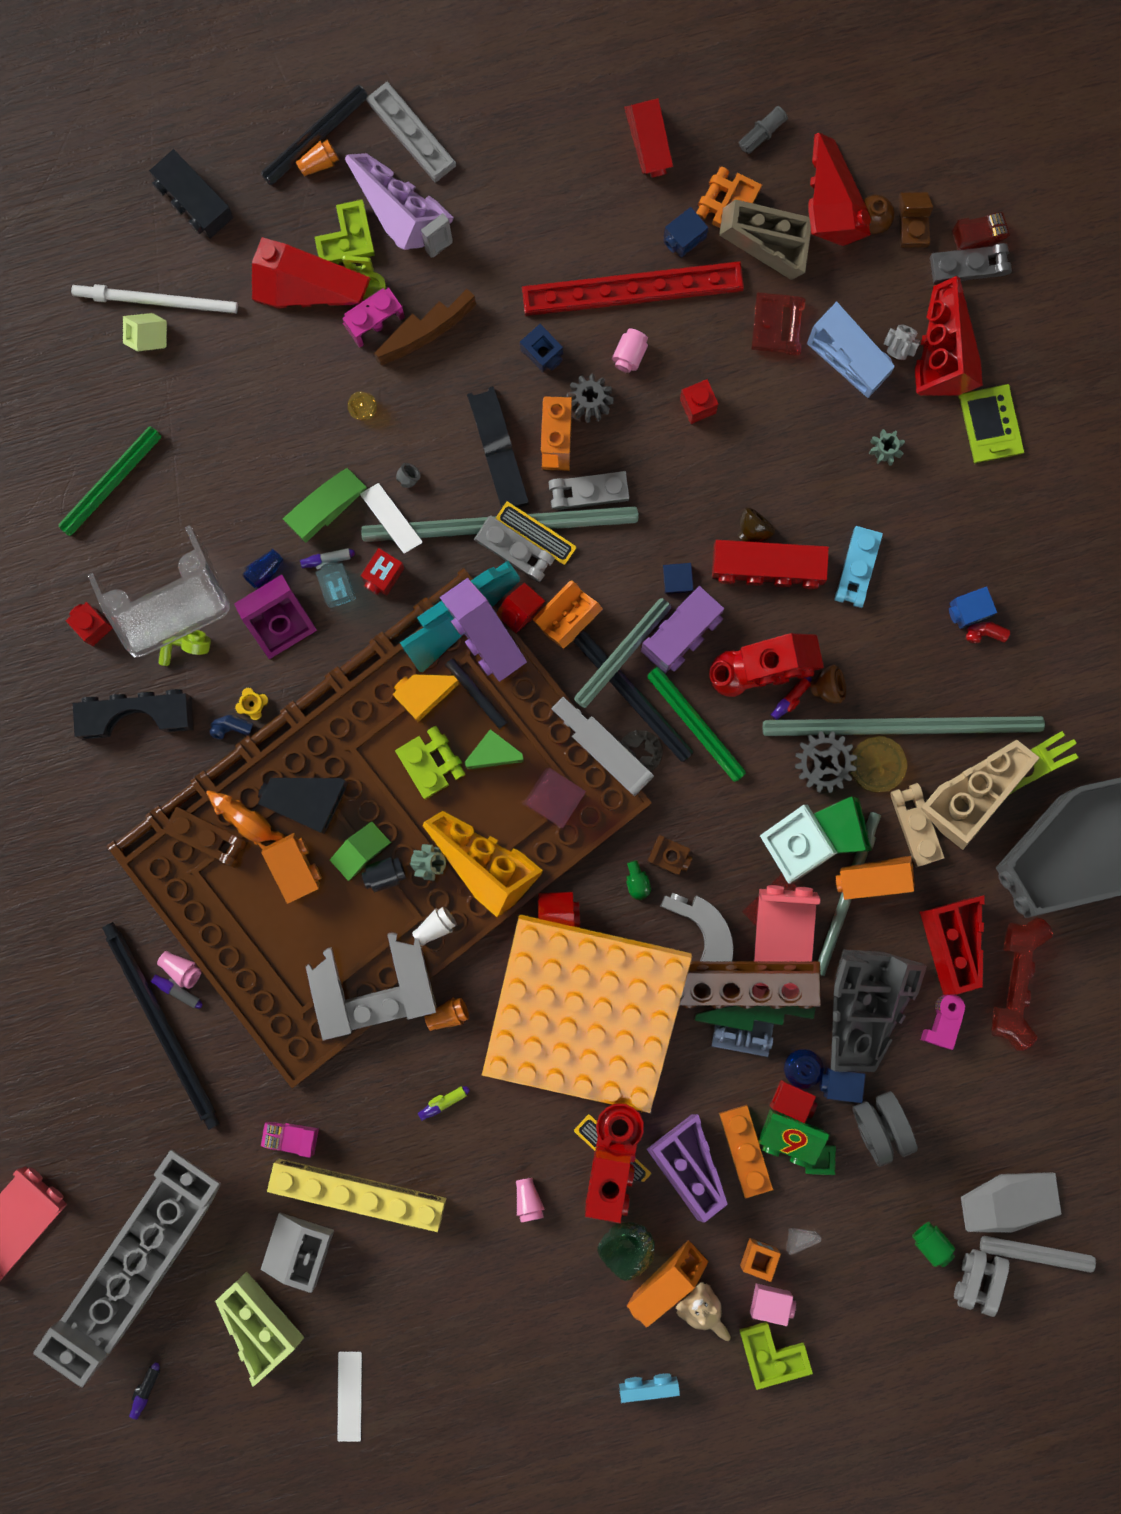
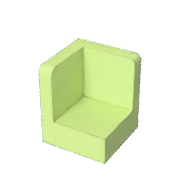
(144, 332)

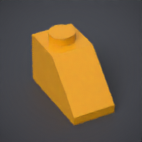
(423, 692)

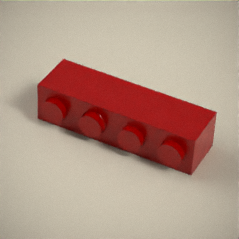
(770, 563)

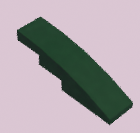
(744, 1017)

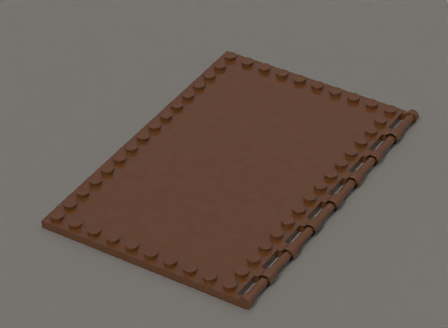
(259, 945)

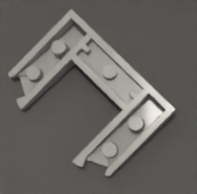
(341, 1016)

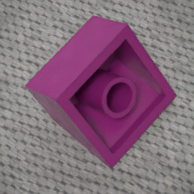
(275, 617)

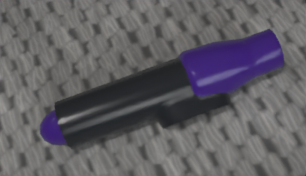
(143, 1391)

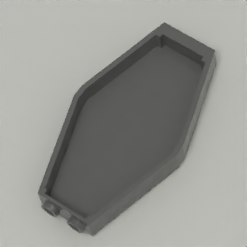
(1068, 853)

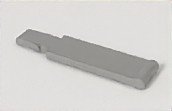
(604, 748)

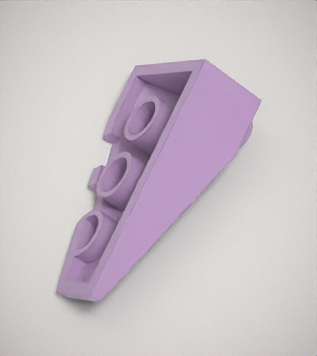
(395, 202)

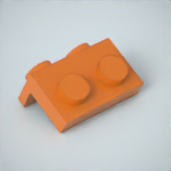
(567, 614)

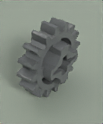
(833, 750)

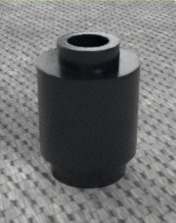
(383, 874)

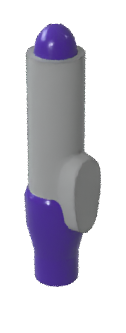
(321, 559)

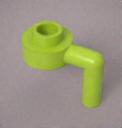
(193, 643)

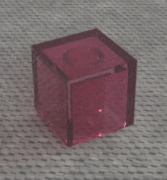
(554, 798)

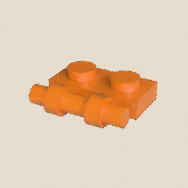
(740, 189)

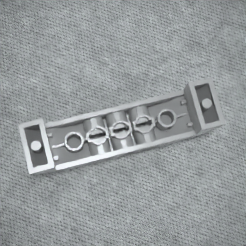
(129, 1270)

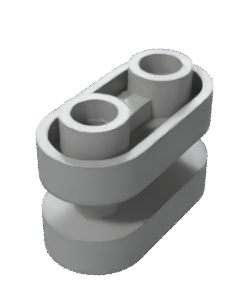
(968, 1291)

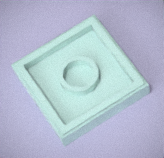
(798, 844)

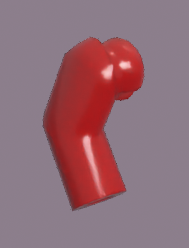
(977, 630)

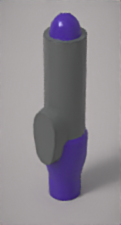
(172, 988)

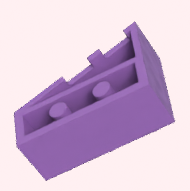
(683, 631)

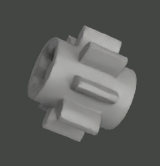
(902, 342)

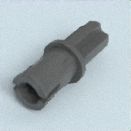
(763, 130)

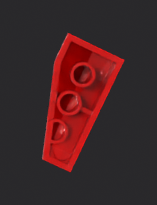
(837, 206)

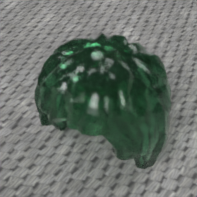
(627, 1250)

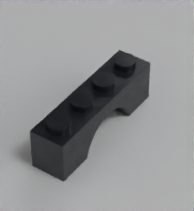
(97, 718)

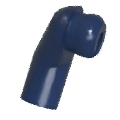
(228, 723)

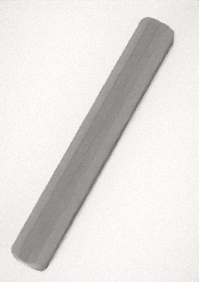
(1038, 1254)

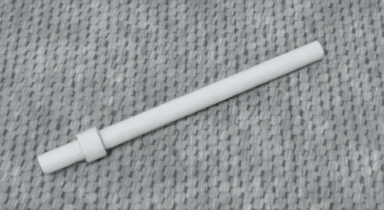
(102, 294)

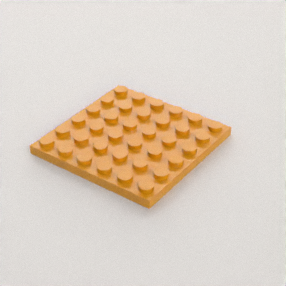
(585, 1013)

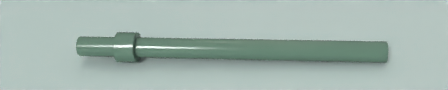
(843, 905)

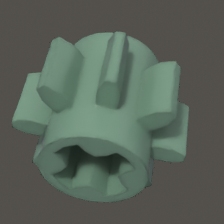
(894, 443)
(428, 862)

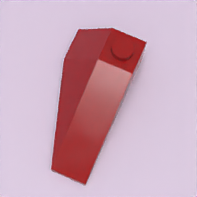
(295, 277)
(950, 352)

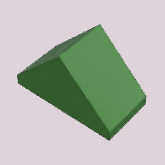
(493, 752)
(359, 850)

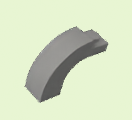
(716, 933)

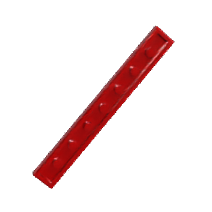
(632, 288)

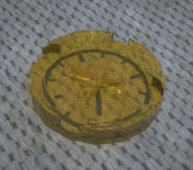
(879, 764)

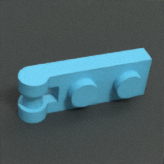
(858, 565)

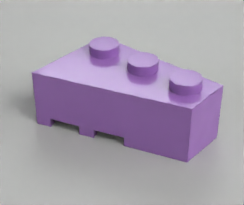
(483, 629)
(689, 1167)

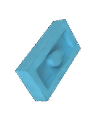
(660, 1387)

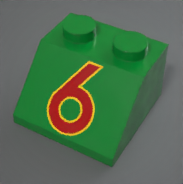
(792, 1138)

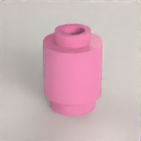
(630, 350)

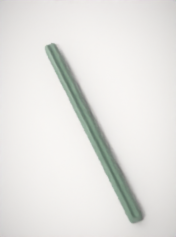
(473, 525)
(903, 726)

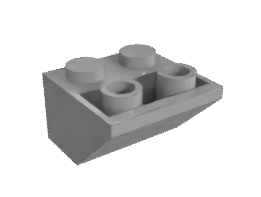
(297, 1252)

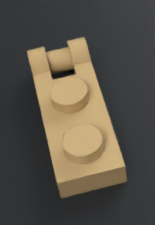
(917, 826)

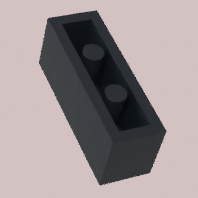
(190, 194)

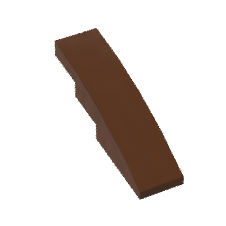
(416, 333)

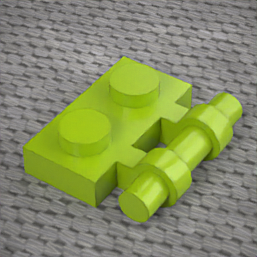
(422, 767)

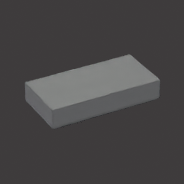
(437, 235)

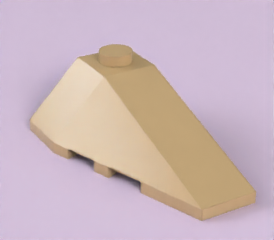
(970, 799)

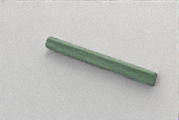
(622, 653)

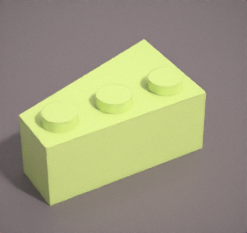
(257, 1326)

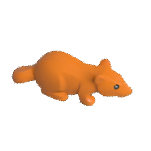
(249, 823)

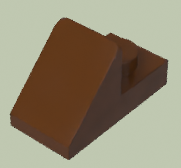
(914, 219)

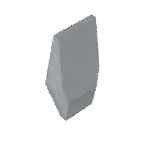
(1011, 1202)

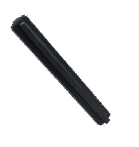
(314, 134)

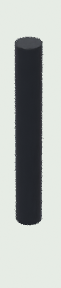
(476, 693)

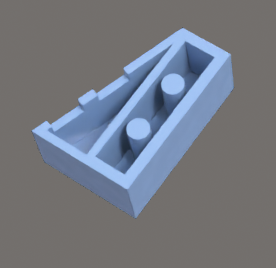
(850, 350)

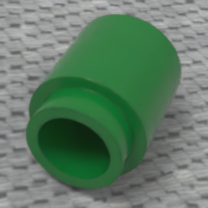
(934, 1245)

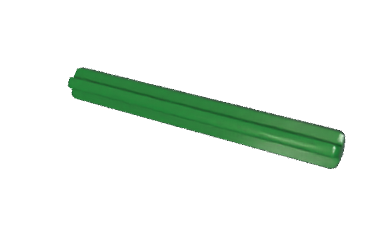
(109, 481)
(696, 724)

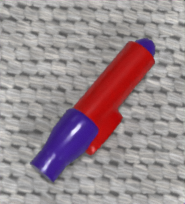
(792, 698)

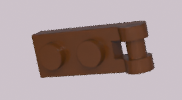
(204, 836)

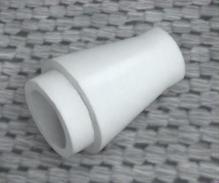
(436, 925)

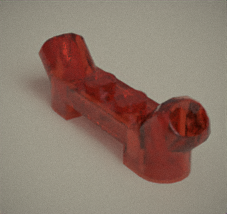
(1010, 1021)

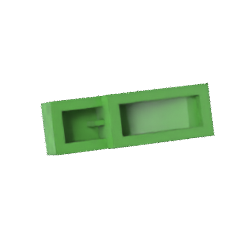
(324, 504)

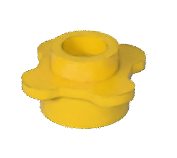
(250, 696)

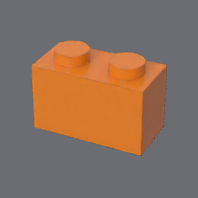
(291, 867)

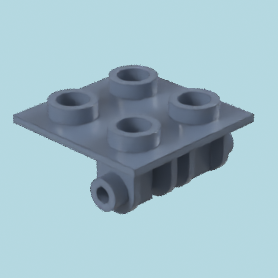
(753, 1042)

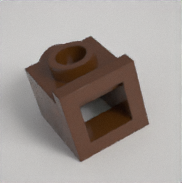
(658, 856)

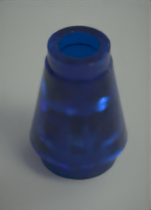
(262, 569)

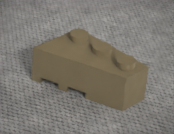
(769, 235)

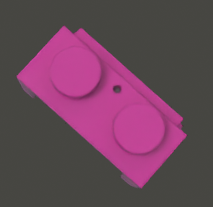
(371, 314)

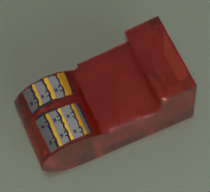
(980, 231)

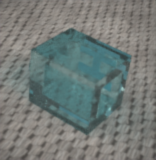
(335, 584)

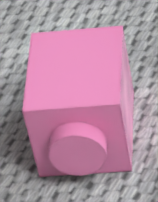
(772, 1305)

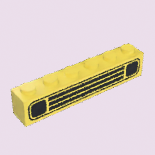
(356, 1195)

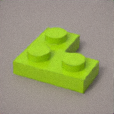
(352, 239)
(772, 1365)

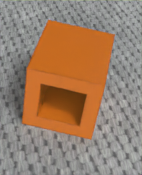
(760, 1259)

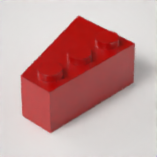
(955, 944)

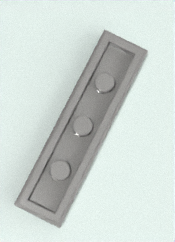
(411, 132)

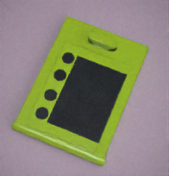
(991, 423)

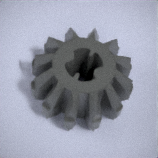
(600, 398)

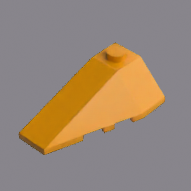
(488, 870)

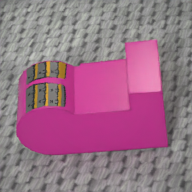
(947, 1022)
(290, 1138)

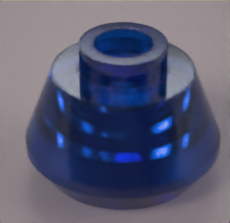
(797, 1062)

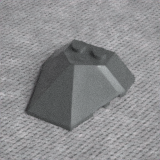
(868, 1003)

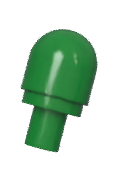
(637, 881)

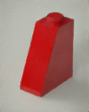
(649, 137)

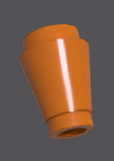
(318, 158)
(449, 1014)

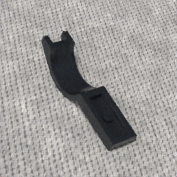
(498, 448)

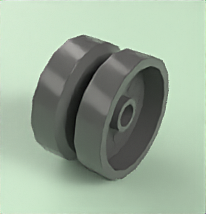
(887, 1128)

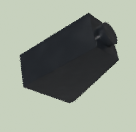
(304, 799)

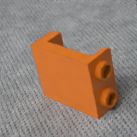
(556, 433)

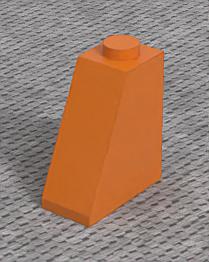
(877, 878)
(668, 1284)

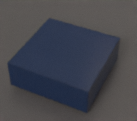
(677, 578)

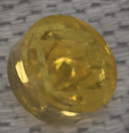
(362, 406)

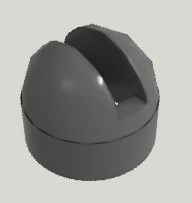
(408, 475)

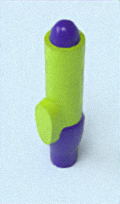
(441, 1102)

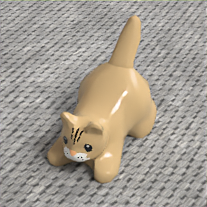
(703, 1311)

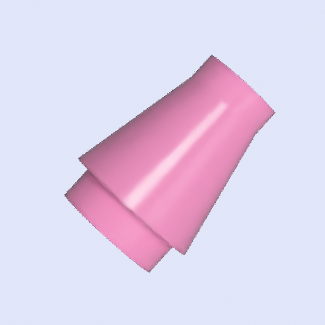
(180, 969)
(528, 1201)

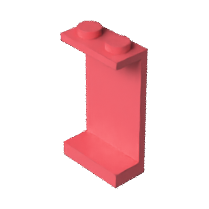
(785, 926)
(25, 1213)

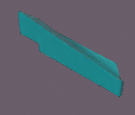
(438, 631)

